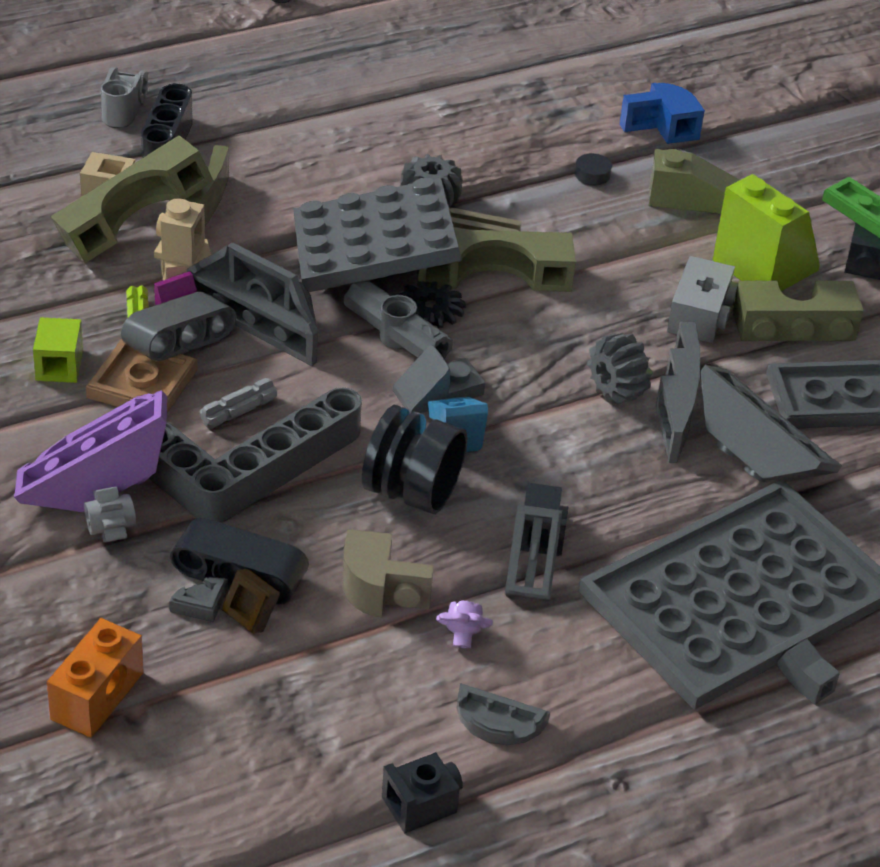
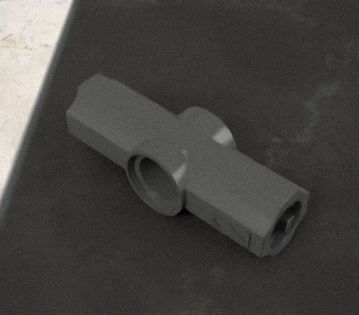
(396, 319)

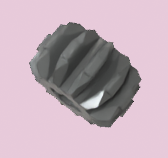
(435, 168)
(619, 368)

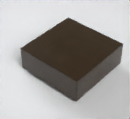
(250, 601)

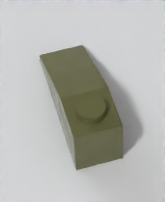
(687, 182)

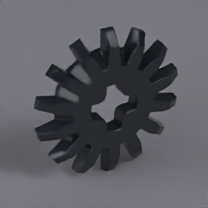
(447, 302)

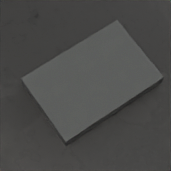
(827, 393)

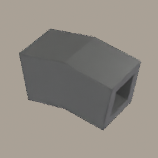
(809, 672)

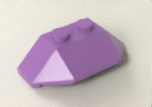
(105, 453)

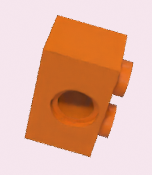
(95, 677)

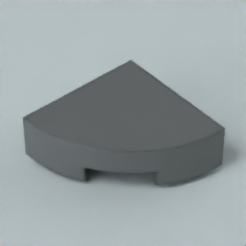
(200, 600)

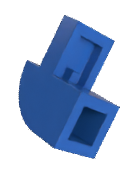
(668, 109)

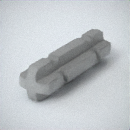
(238, 403)

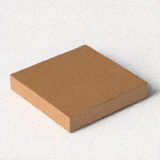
(132, 374)

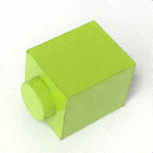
(58, 350)

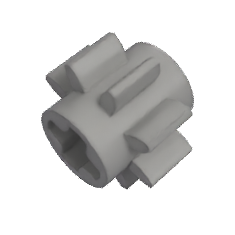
(110, 514)

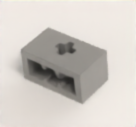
(703, 297)

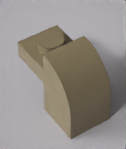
(376, 580)

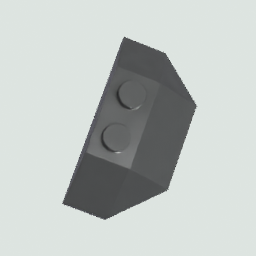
(264, 297)
(757, 432)

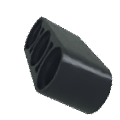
(168, 117)
(220, 550)

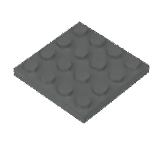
(374, 234)

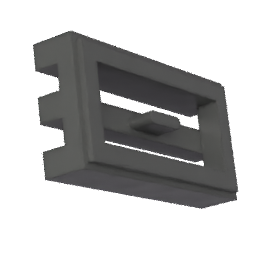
(527, 590)

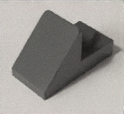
(435, 379)

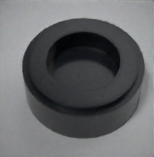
(593, 169)

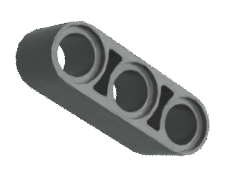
(178, 326)

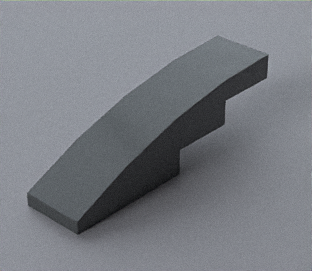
(679, 390)

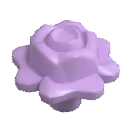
(464, 621)

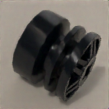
(414, 459)

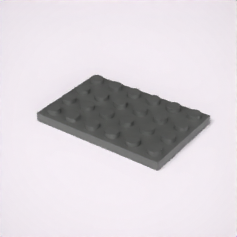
(736, 592)

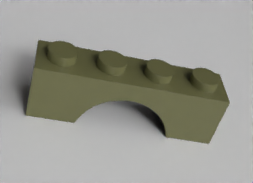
(165, 174)
(538, 258)

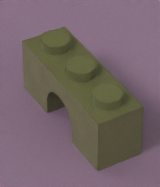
(769, 315)

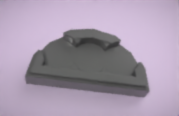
(499, 718)

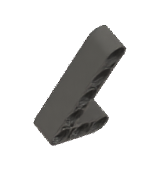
(259, 465)

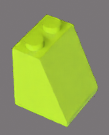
(765, 235)

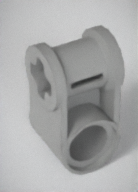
(122, 96)

